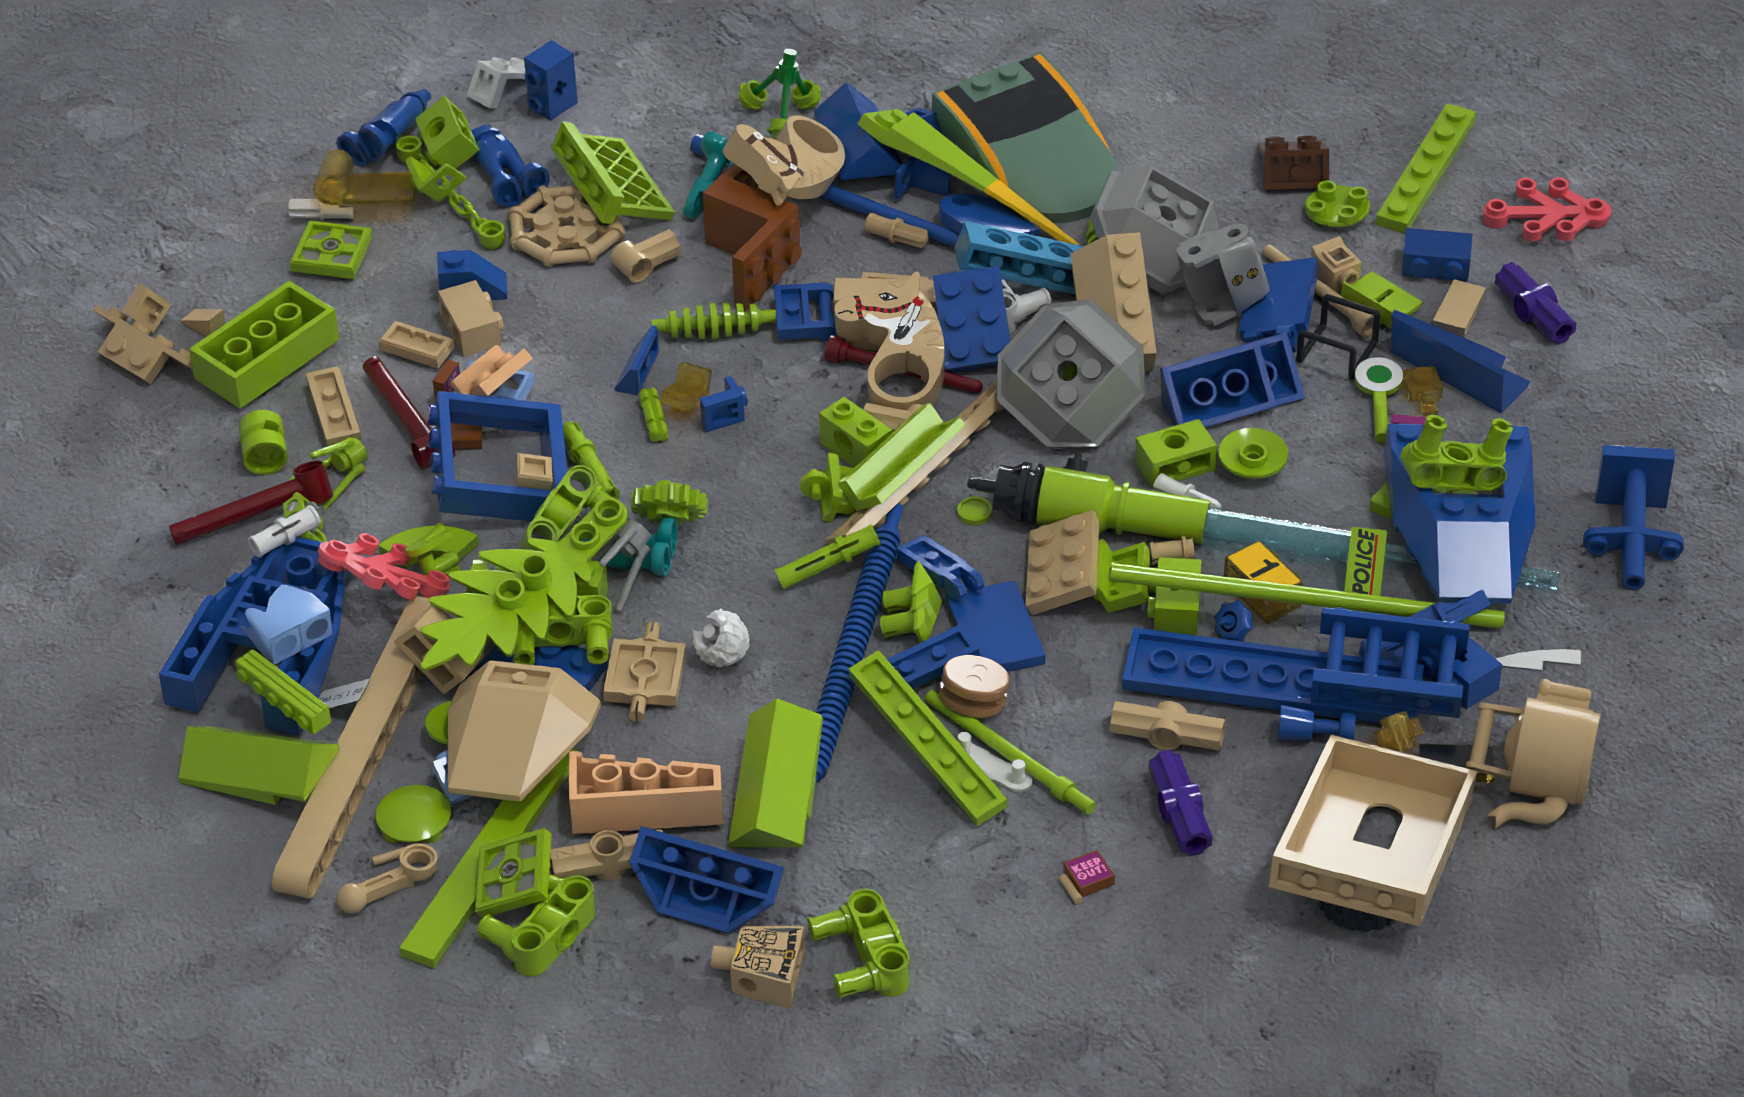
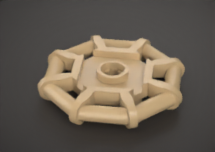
(561, 226)

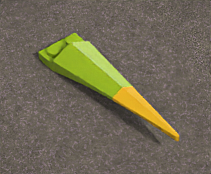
(924, 142)

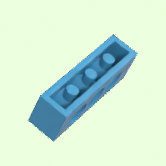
(1019, 256)

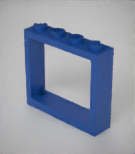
(493, 412)

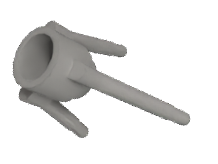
(628, 541)

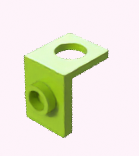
(426, 182)

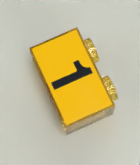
(1262, 564)

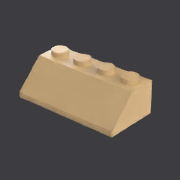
(1115, 279)

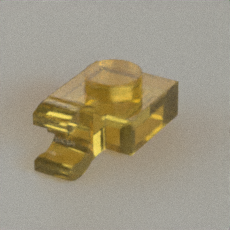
(1424, 386)

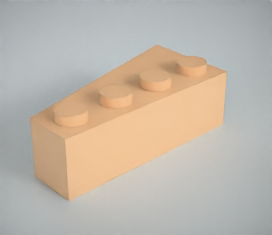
(644, 794)

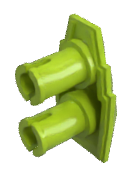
(923, 604)

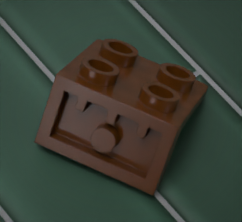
(1294, 163)

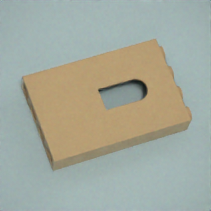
(1318, 845)

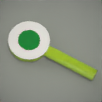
(1379, 378)

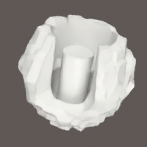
(723, 642)

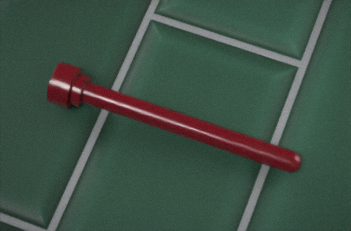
(840, 350)

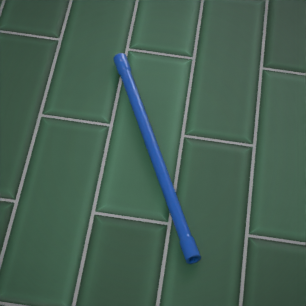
(866, 206)

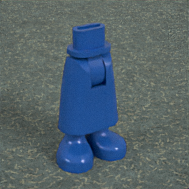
(384, 129)

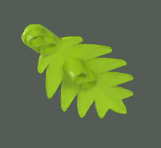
(520, 591)

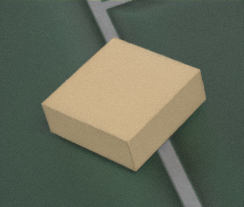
(533, 471)

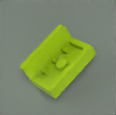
(1115, 594)

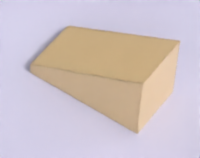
(204, 320)

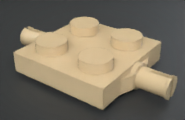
(645, 672)

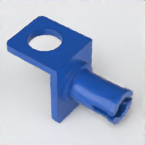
(921, 175)

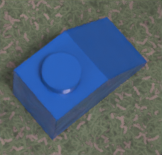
(466, 266)

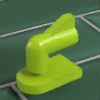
(445, 563)

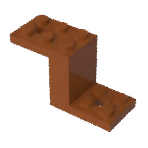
(754, 230)

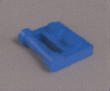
(794, 313)

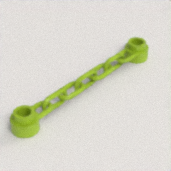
(490, 232)

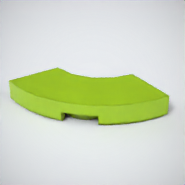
(461, 543)

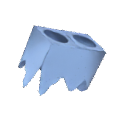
(290, 624)

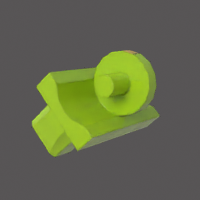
(825, 487)

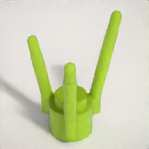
(346, 456)

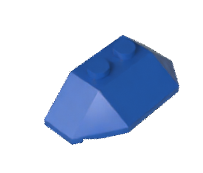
(703, 881)

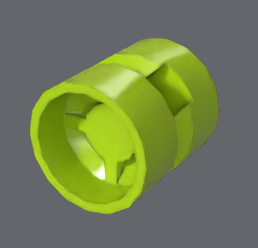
(263, 442)

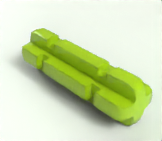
(653, 415)

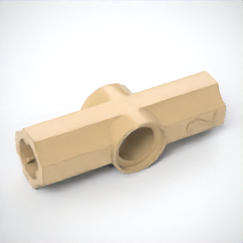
(1167, 725)
(604, 856)

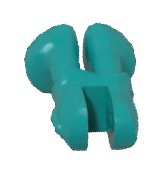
(712, 147)

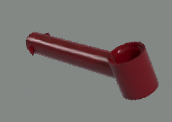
(403, 409)
(309, 481)

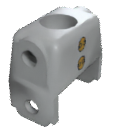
(1222, 272)

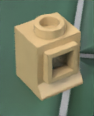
(1336, 263)

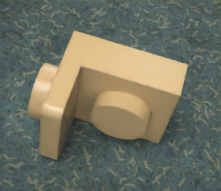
(146, 307)

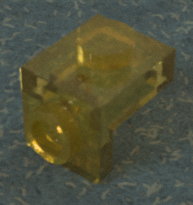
(690, 386)

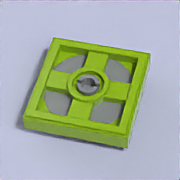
(331, 249)
(513, 873)

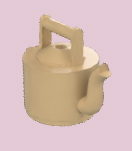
(1544, 751)

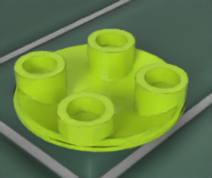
(1337, 204)
(413, 814)

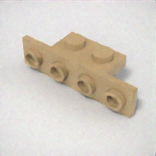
(135, 349)

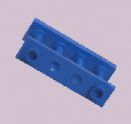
(1384, 692)

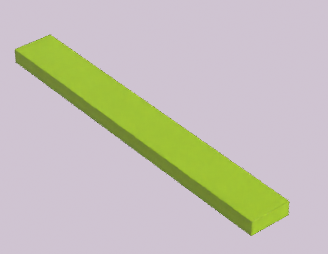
(457, 896)

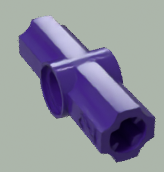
(1535, 303)
(1180, 802)

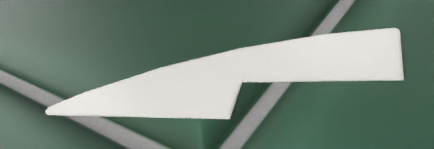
(1535, 659)

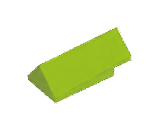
(253, 763)
(776, 777)

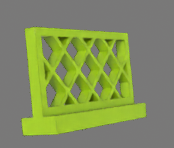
(609, 176)

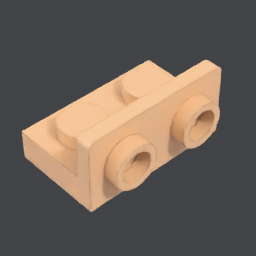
(489, 371)

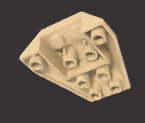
(514, 728)

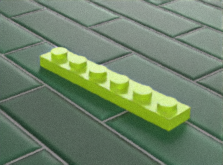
(1426, 168)
(928, 738)

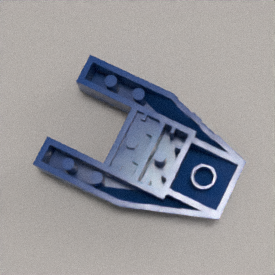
(1465, 538)
(217, 630)

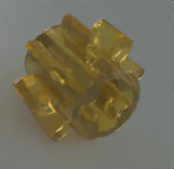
(1399, 732)

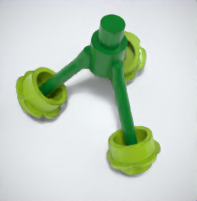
(805, 93)

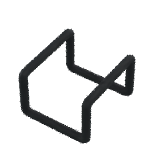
(1303, 351)

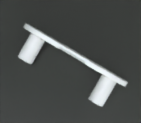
(999, 771)

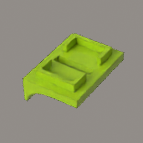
(1373, 288)

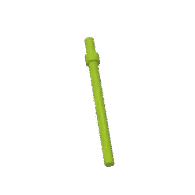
(1060, 787)

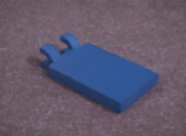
(1287, 303)

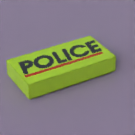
(1365, 561)

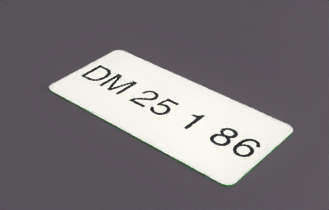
(344, 694)

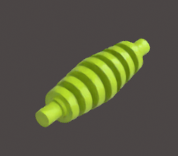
(753, 317)

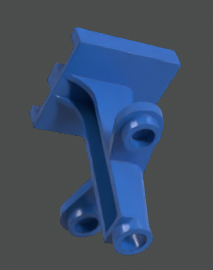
(1636, 481)

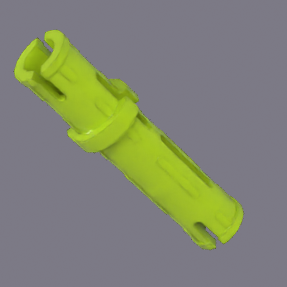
(583, 452)
(865, 539)

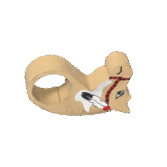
(908, 334)

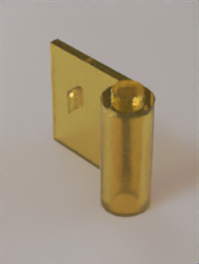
(341, 186)

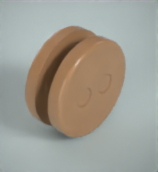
(974, 686)

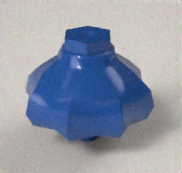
(1233, 621)

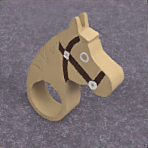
(794, 164)

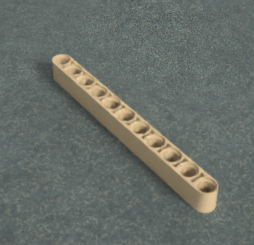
(351, 771)

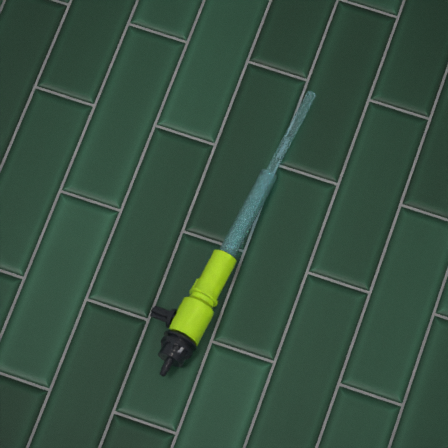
(1062, 492)

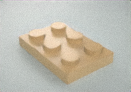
(1062, 562)

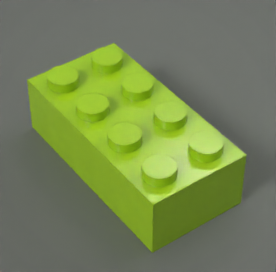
(264, 344)

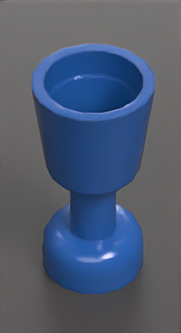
(1299, 724)

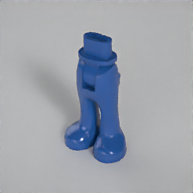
(499, 153)

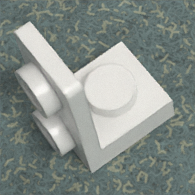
(491, 77)

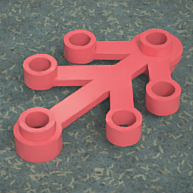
(1588, 213)
(380, 568)

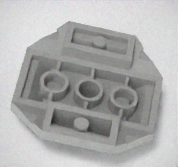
(1162, 213)
(1091, 404)

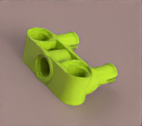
(1457, 464)
(564, 506)
(589, 626)
(549, 927)
(876, 941)

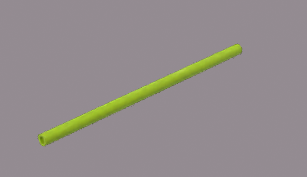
(1285, 593)

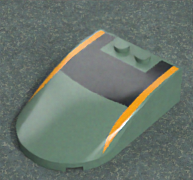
(1030, 135)

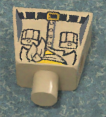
(764, 962)

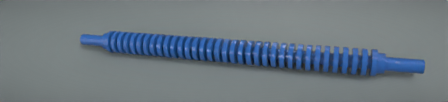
(856, 636)

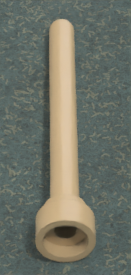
(1360, 321)

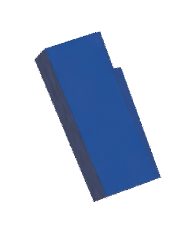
(862, 151)
(1457, 361)
(1231, 382)

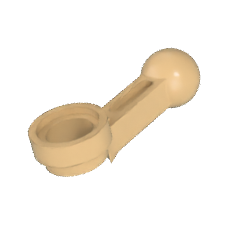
(353, 897)

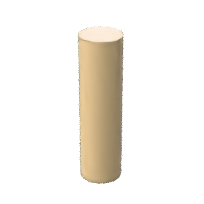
(386, 857)
(1071, 889)

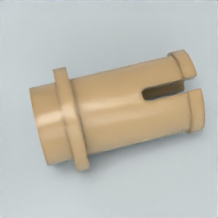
(1172, 549)

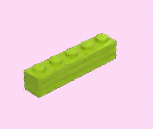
(282, 692)

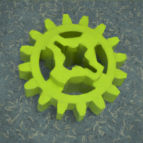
(669, 500)

